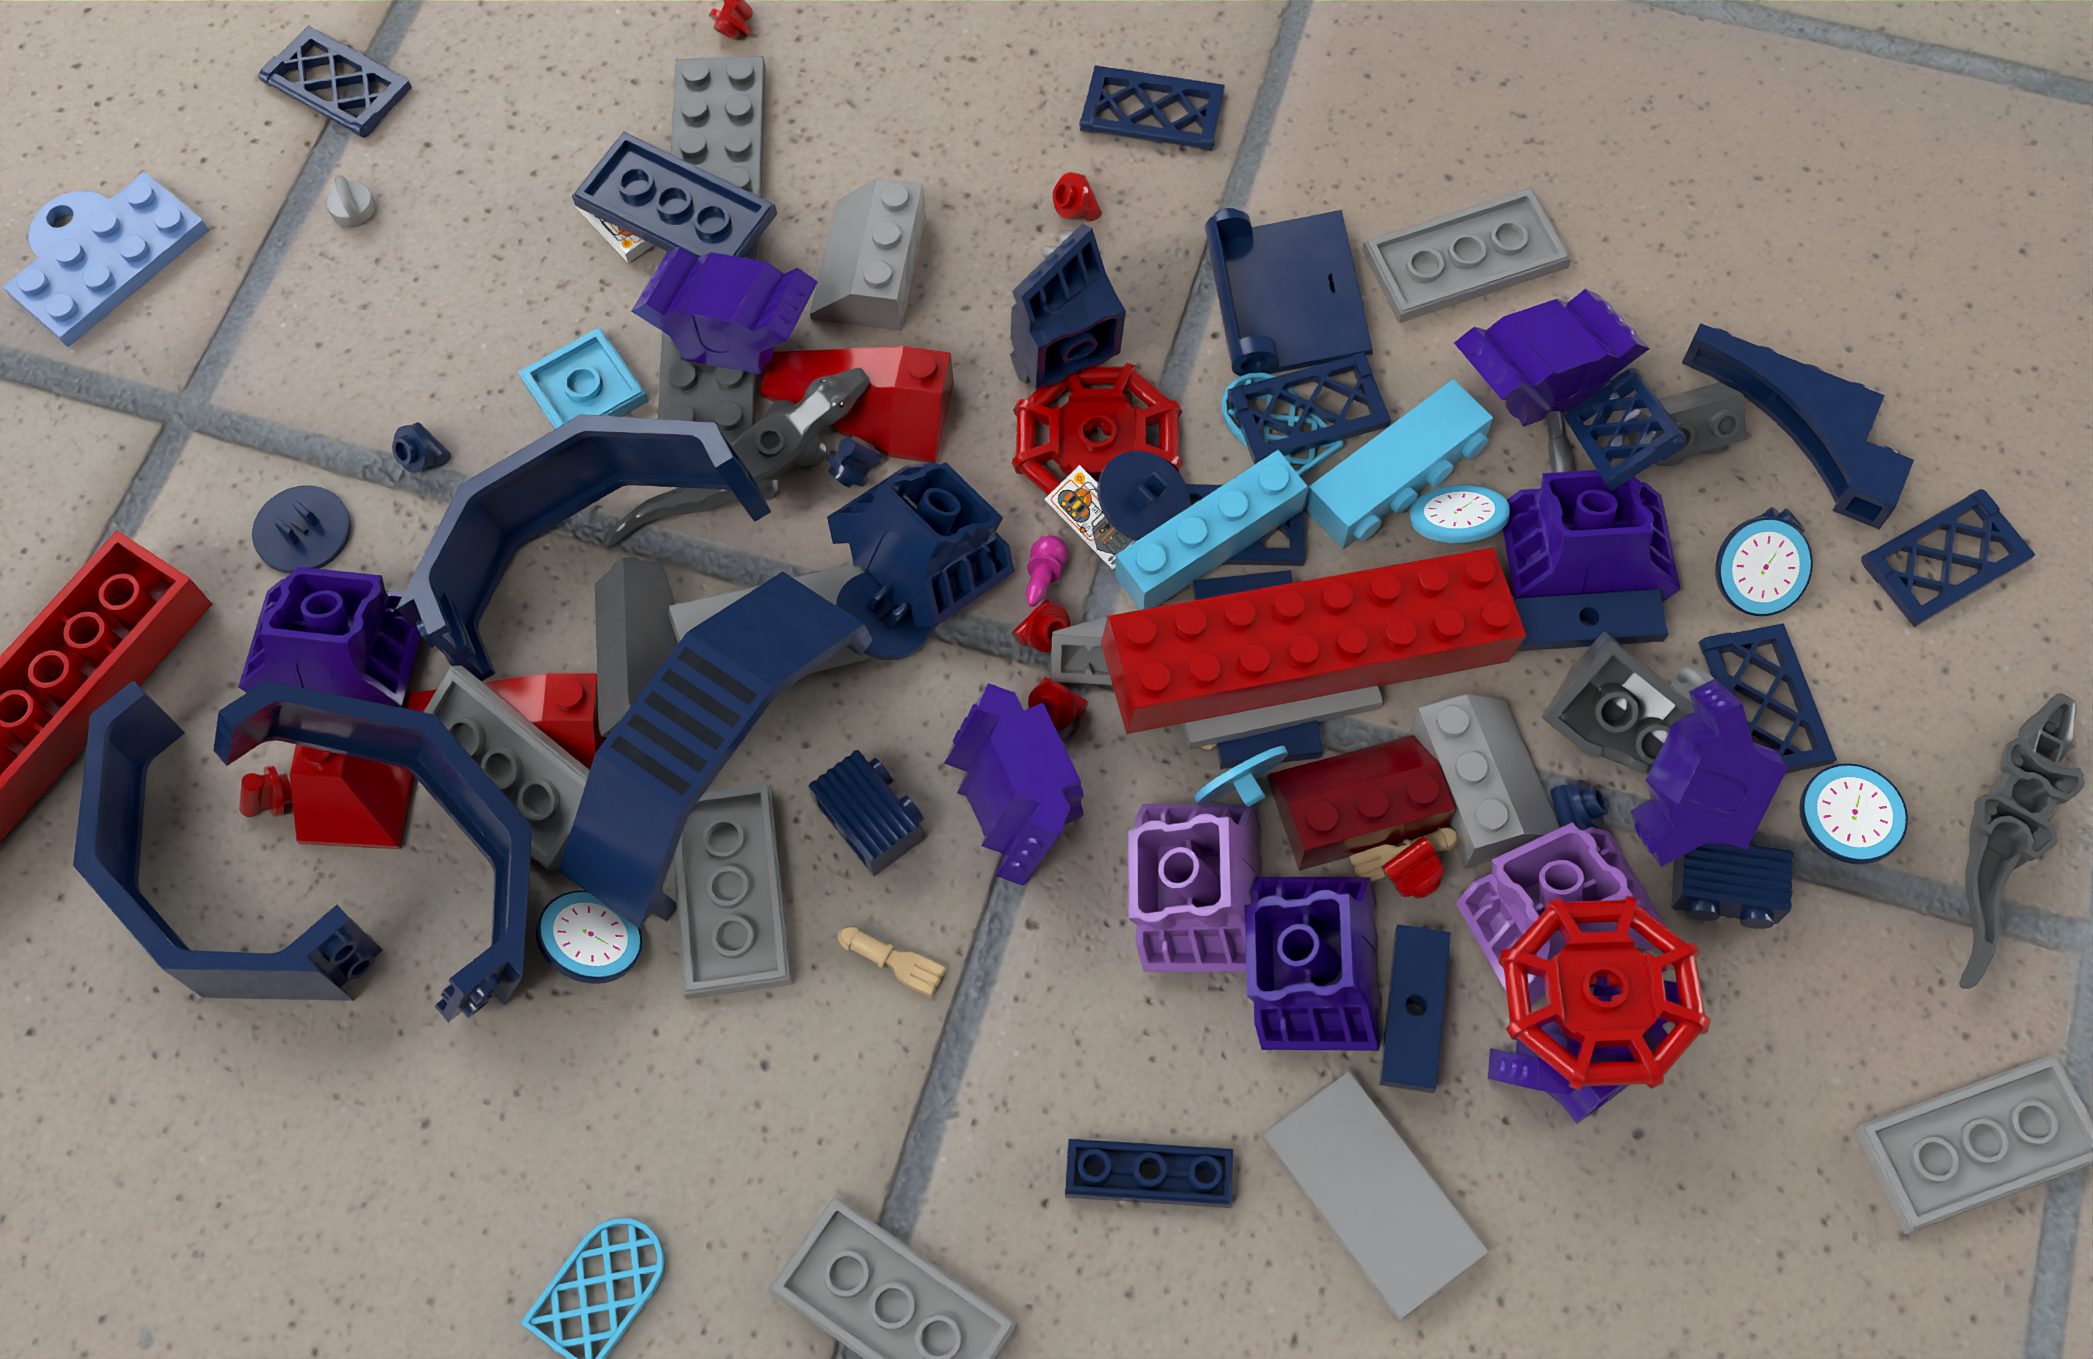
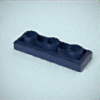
(1624, 615)
(1418, 978)
(1186, 1173)

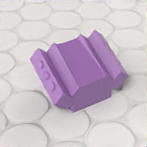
(1557, 865)
(1191, 885)

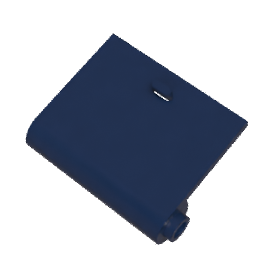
(1279, 294)

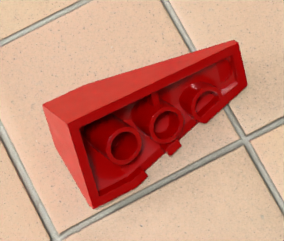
(900, 408)
(556, 703)

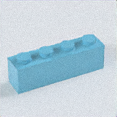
(1399, 464)
(1210, 531)

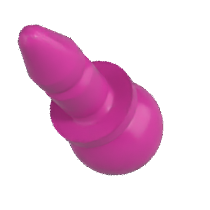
(1045, 565)

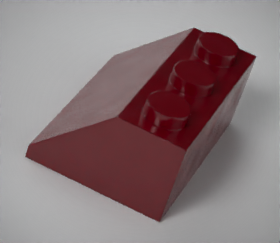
(1361, 801)

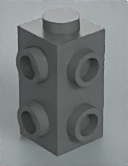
(1707, 417)

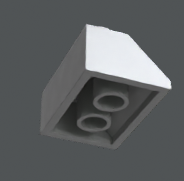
(871, 255)
(1486, 774)

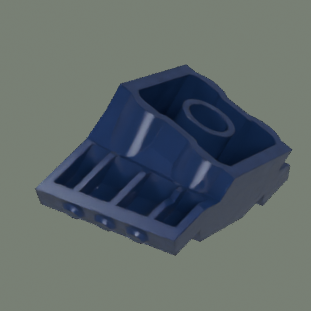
(1065, 314)
(925, 540)

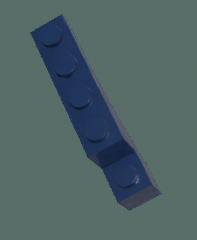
(1820, 414)

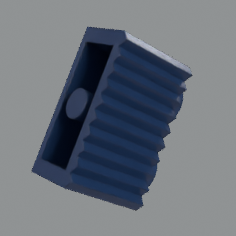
(867, 811)
(1734, 884)

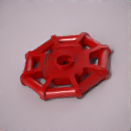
(1092, 409)
(1584, 1015)

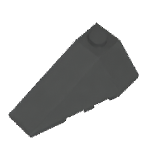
(1616, 706)

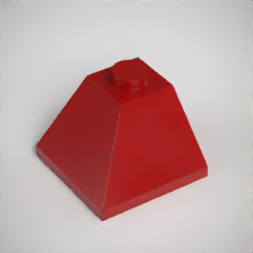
(348, 800)

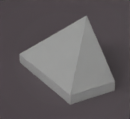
(1079, 654)

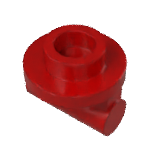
(732, 18)
(1075, 198)
(1038, 626)
(1059, 702)
(264, 793)
(1415, 870)

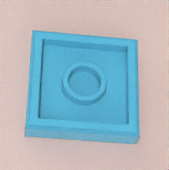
(583, 380)

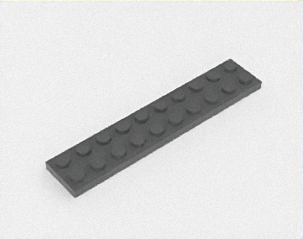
(722, 132)

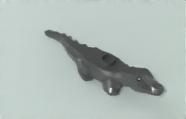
(768, 449)
(2015, 818)

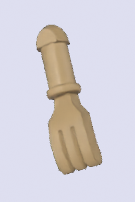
(1370, 861)
(908, 967)

